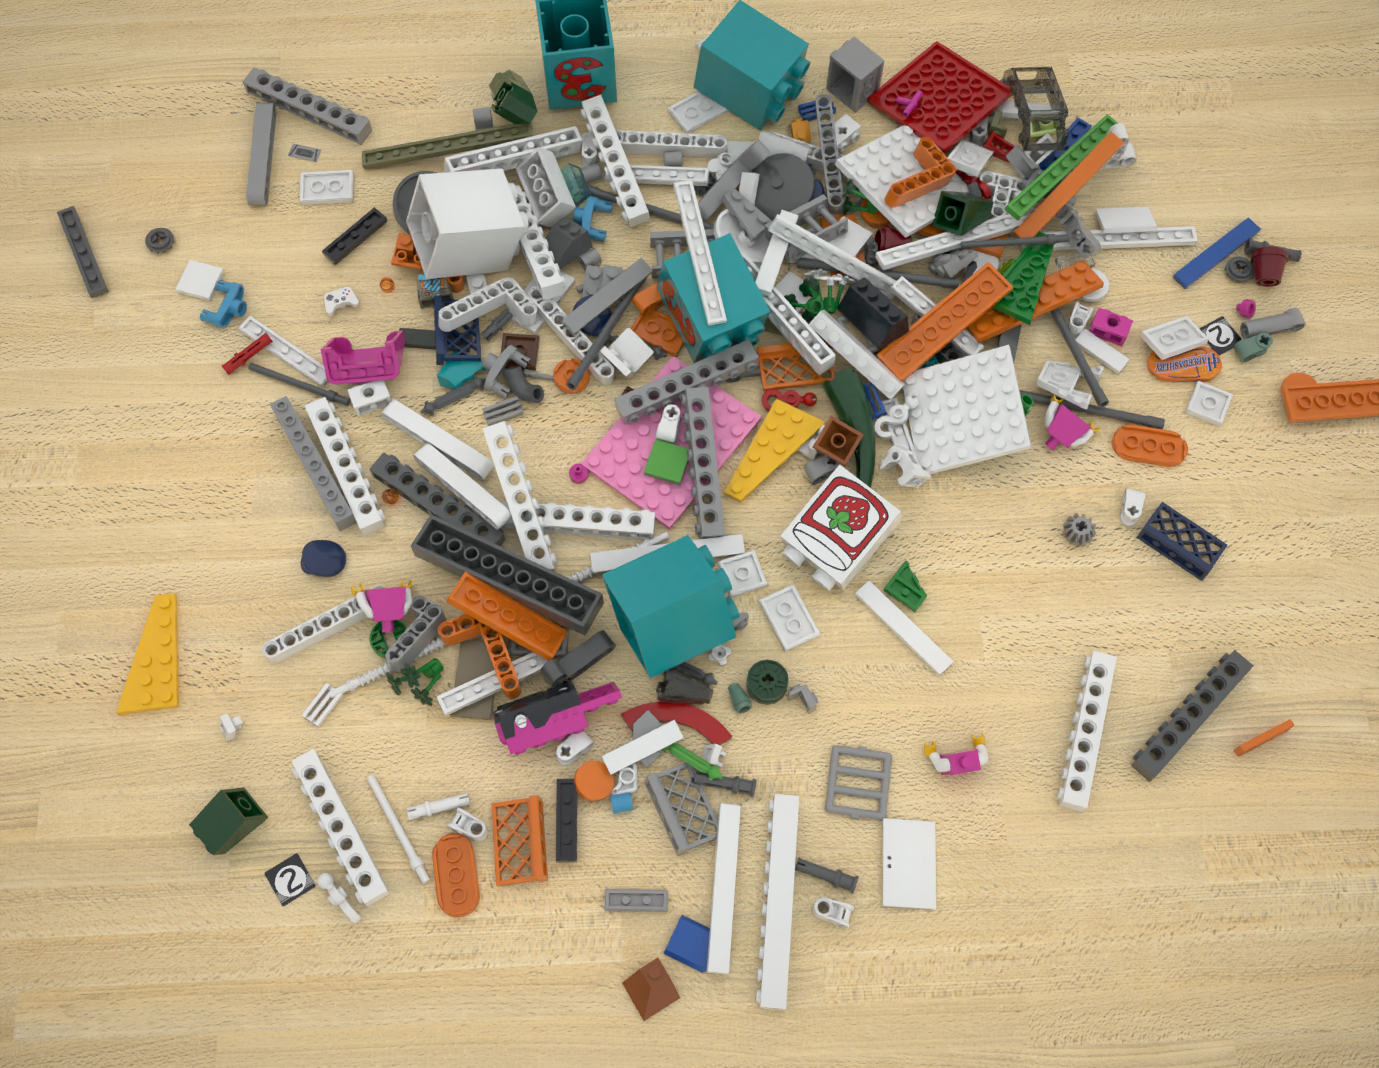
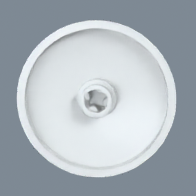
(729, 224)

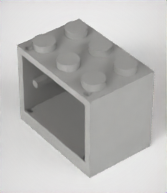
(854, 73)

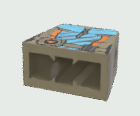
(432, 287)

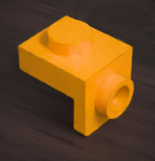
(800, 130)

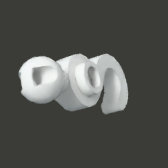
(898, 415)
(338, 896)

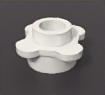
(725, 651)

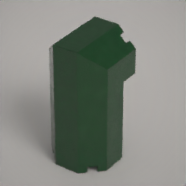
(512, 98)

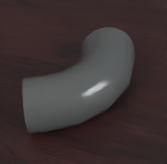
(521, 387)

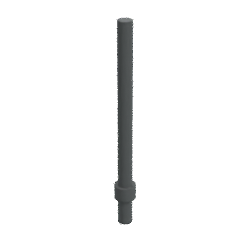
(1049, 239)
(330, 395)

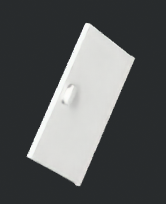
(912, 864)

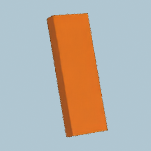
(1264, 737)

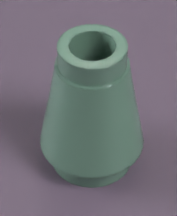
(740, 700)

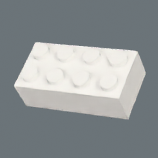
(545, 187)

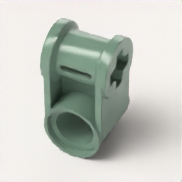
(1253, 346)

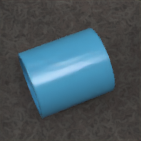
(621, 802)

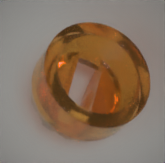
(385, 286)
(391, 493)

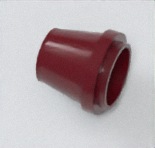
(889, 238)
(1269, 265)

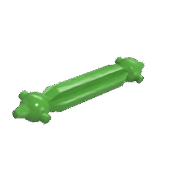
(694, 760)

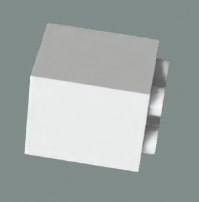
(465, 222)

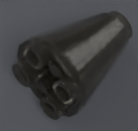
(682, 688)

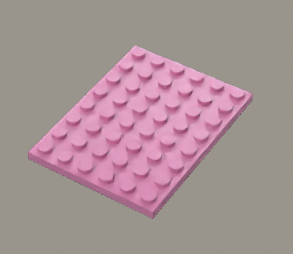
(625, 450)

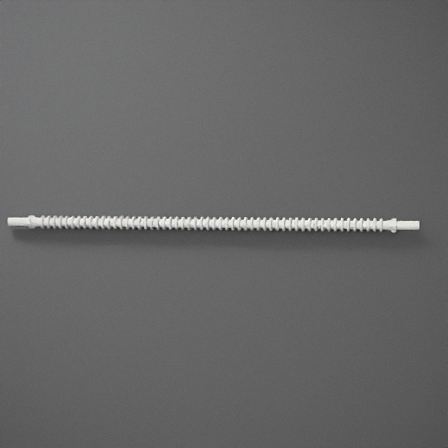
(371, 675)

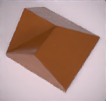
(838, 440)

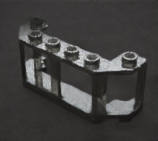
(1044, 83)

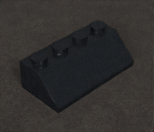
(873, 313)

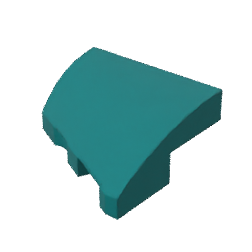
(455, 373)

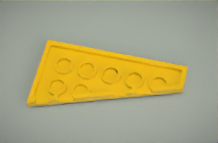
(775, 442)
(154, 671)

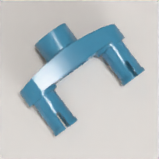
(584, 216)
(231, 305)

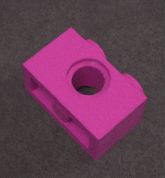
(1115, 334)

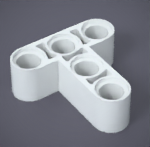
(1125, 155)
(1002, 190)

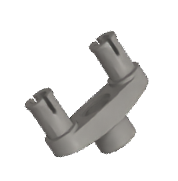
(497, 364)

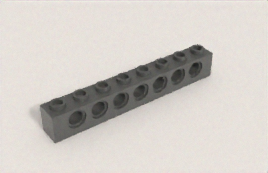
(386, 464)
(1238, 668)

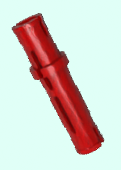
(247, 353)

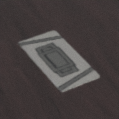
(304, 152)

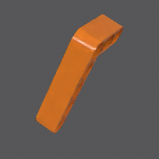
(936, 175)
(493, 645)

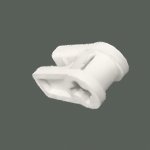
(589, 152)

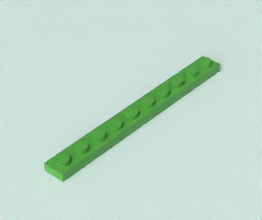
(1059, 169)

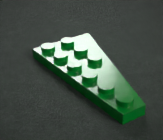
(1026, 277)

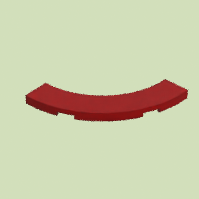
(683, 715)

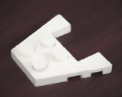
(1061, 380)

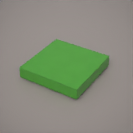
(667, 462)

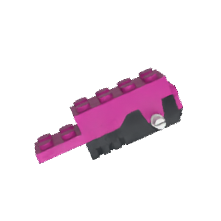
(549, 715)

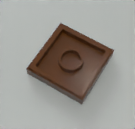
(526, 344)

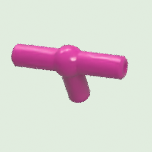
(910, 103)

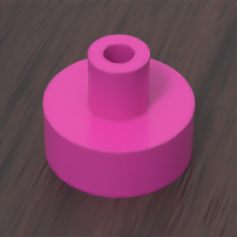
(1246, 308)
(578, 473)

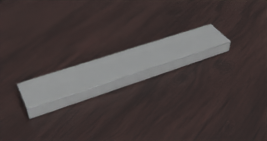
(607, 296)

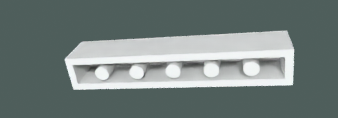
(856, 354)

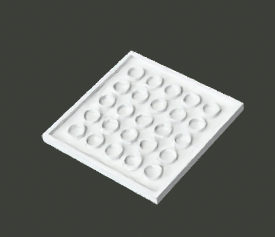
(887, 162)
(967, 411)

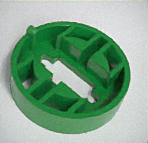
(380, 642)

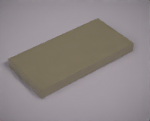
(473, 663)

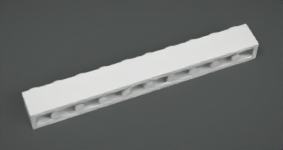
(779, 903)

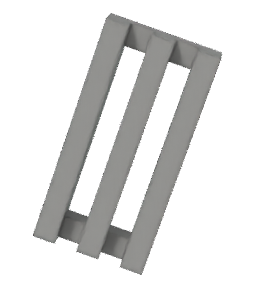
(502, 408)

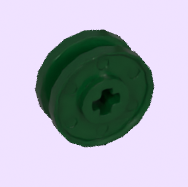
(777, 678)

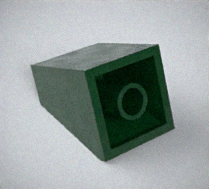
(961, 212)
(227, 820)

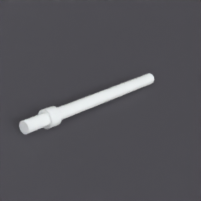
(416, 862)

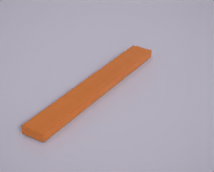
(1069, 186)

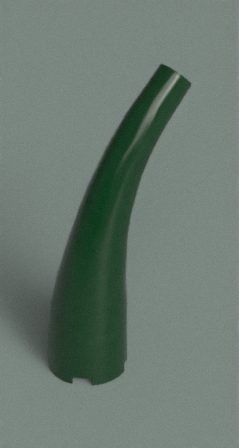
(853, 409)

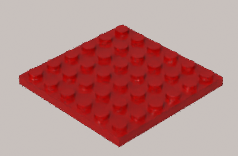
(953, 97)

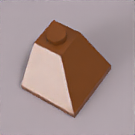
(651, 989)

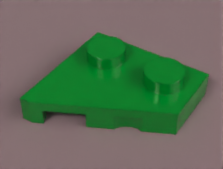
(906, 588)

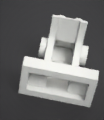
(913, 473)

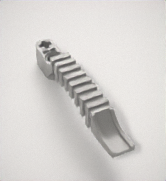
(1069, 217)

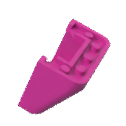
(362, 365)

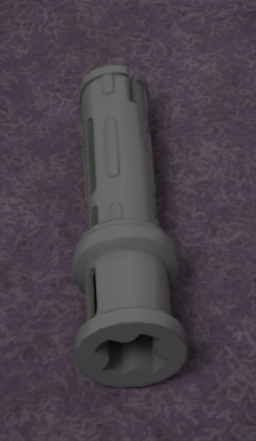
(1251, 246)
(734, 784)
(836, 877)

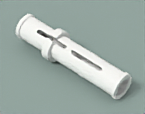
(438, 806)

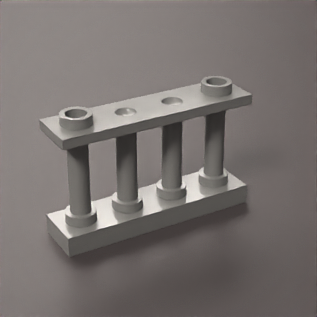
(806, 213)
(670, 239)

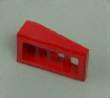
(996, 140)

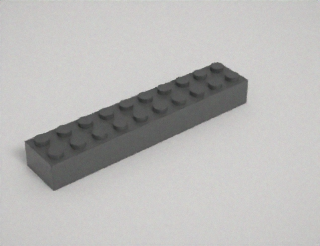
(509, 573)

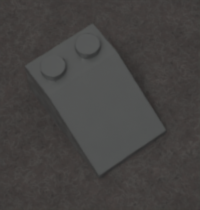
(568, 241)

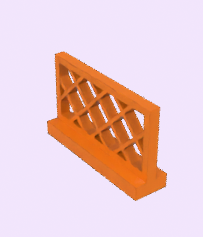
(787, 351)
(537, 841)

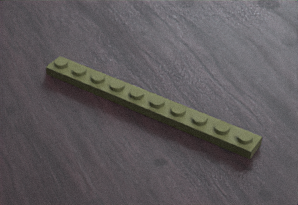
(445, 145)

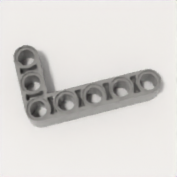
(731, 178)

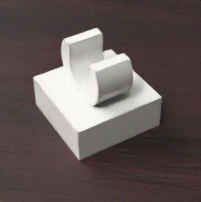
(229, 726)
(712, 753)

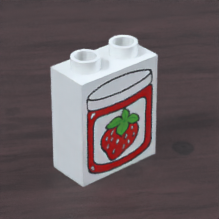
(839, 529)

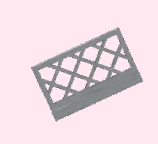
(667, 814)

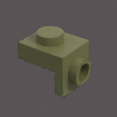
(994, 125)

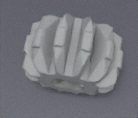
(1071, 529)

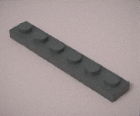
(82, 252)

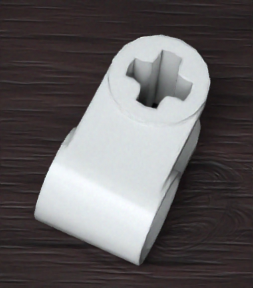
(1079, 317)
(669, 425)
(1131, 504)
(576, 746)
(465, 823)
(834, 913)

